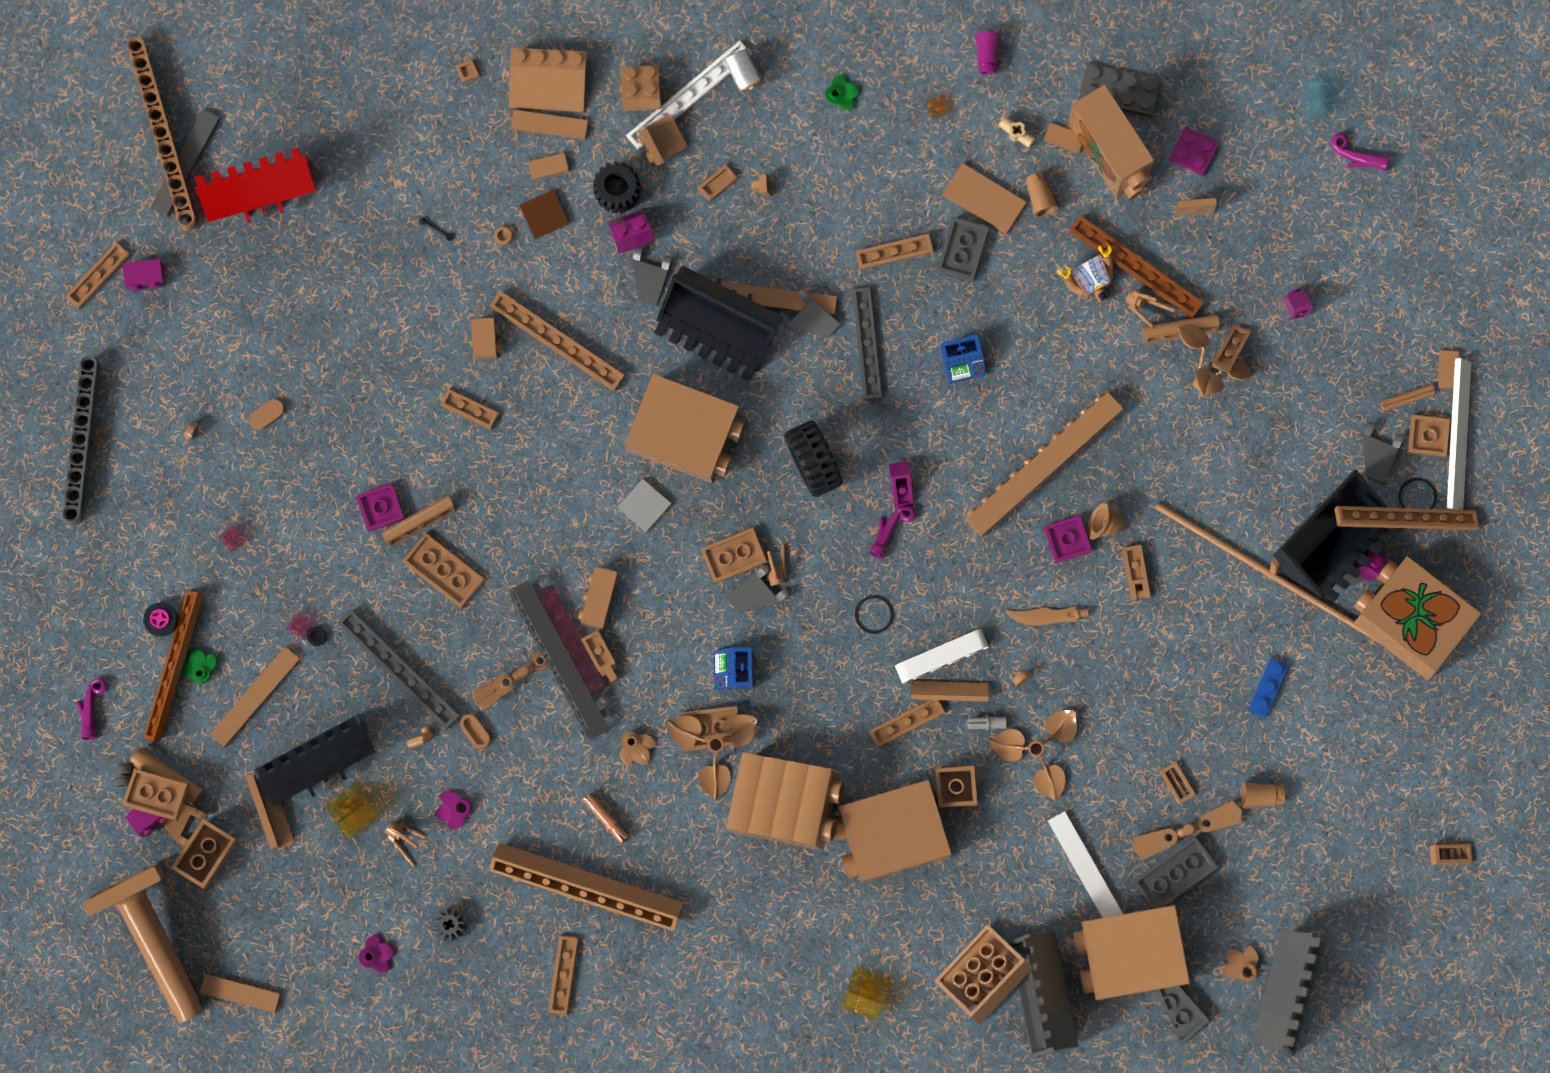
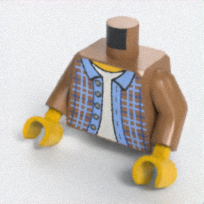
(1091, 276)

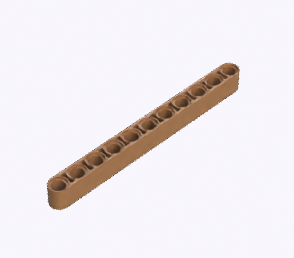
(161, 125)

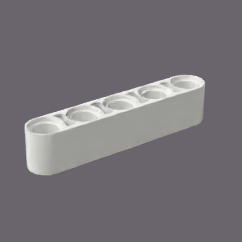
(941, 655)

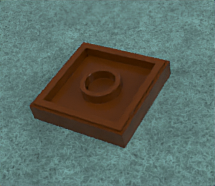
(544, 214)

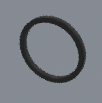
(1417, 479)
(856, 614)

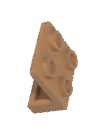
(661, 139)

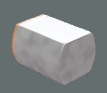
(743, 70)

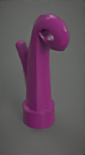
(1360, 159)
(885, 531)
(88, 729)

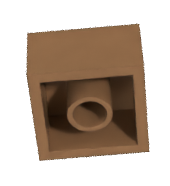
(640, 88)
(955, 787)

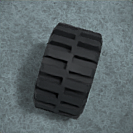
(621, 202)

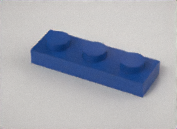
(1268, 687)

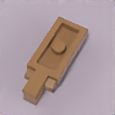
(600, 655)

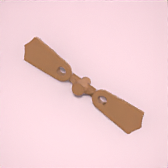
(494, 690)
(1219, 818)

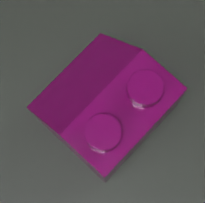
(630, 231)

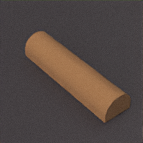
(1169, 330)
(418, 521)
(146, 762)

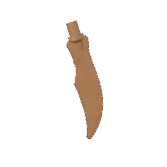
(1047, 616)

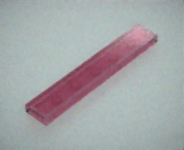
(570, 638)

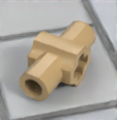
(1023, 137)

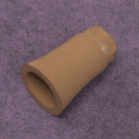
(1040, 196)
(1261, 795)

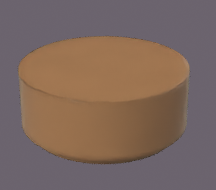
(503, 236)
(191, 430)
(1021, 678)

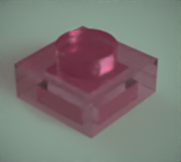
(231, 538)
(299, 626)

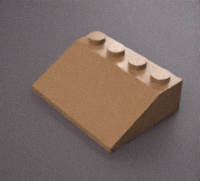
(547, 79)
(983, 974)

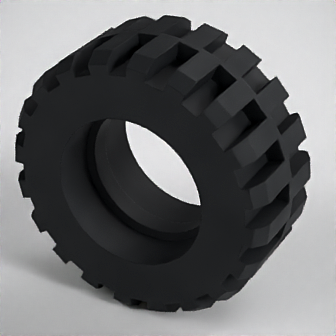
(813, 458)

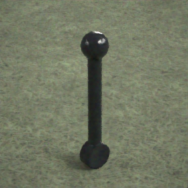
(449, 236)

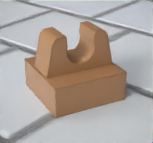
(762, 186)

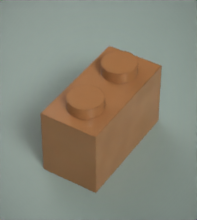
(484, 338)

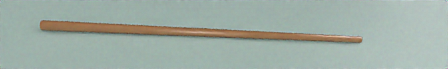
(1259, 567)

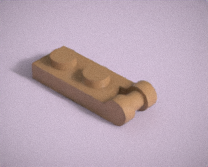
(1135, 571)

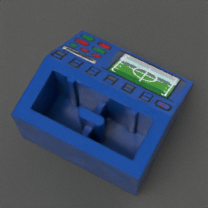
(963, 359)
(733, 668)

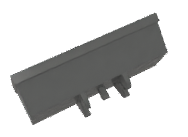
(1287, 991)
(1045, 995)

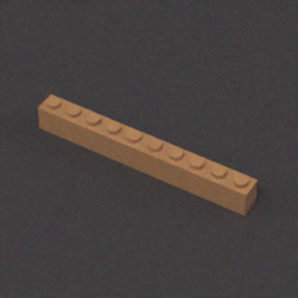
(1046, 463)
(586, 886)

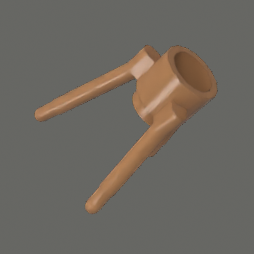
(1139, 299)
(776, 576)
(396, 831)

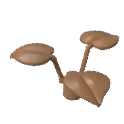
(1204, 379)
(740, 732)
(1011, 742)

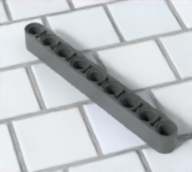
(77, 432)
(558, 660)

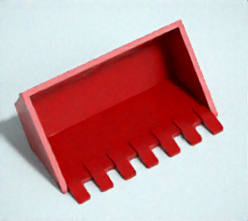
(255, 186)

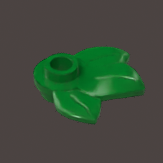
(845, 92)
(199, 662)

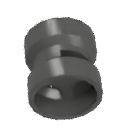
(125, 771)

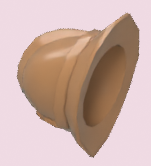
(1104, 522)

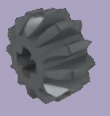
(452, 931)

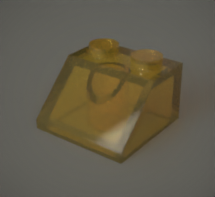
(351, 811)
(865, 994)

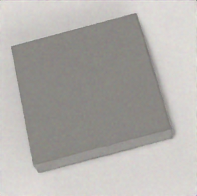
(644, 505)

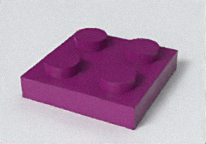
(1193, 151)
(380, 507)
(1067, 539)

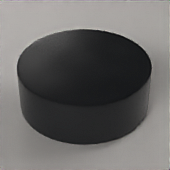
(316, 636)

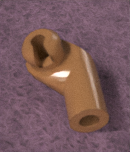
(421, 739)

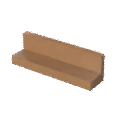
(271, 817)

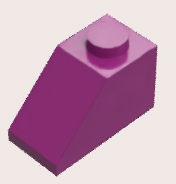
(1298, 304)
(901, 484)
(1375, 567)

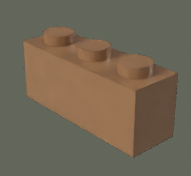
(598, 598)

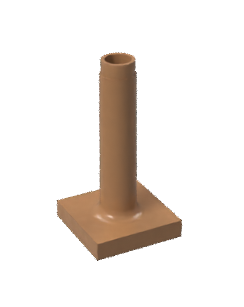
(132, 902)

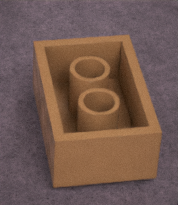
(204, 854)

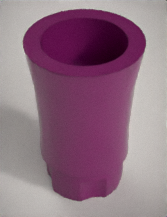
(987, 52)

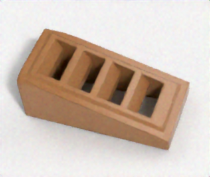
(1435, 854)

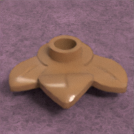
(638, 750)
(1239, 962)

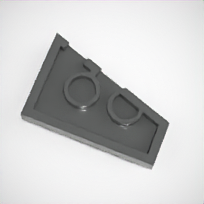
(1182, 1013)

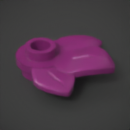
(450, 809)
(380, 954)

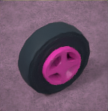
(153, 618)

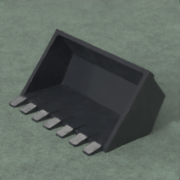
(717, 320)
(1324, 552)
(314, 761)

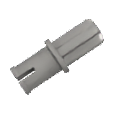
(987, 723)

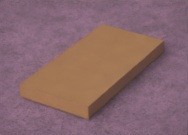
(984, 198)
(443, 570)

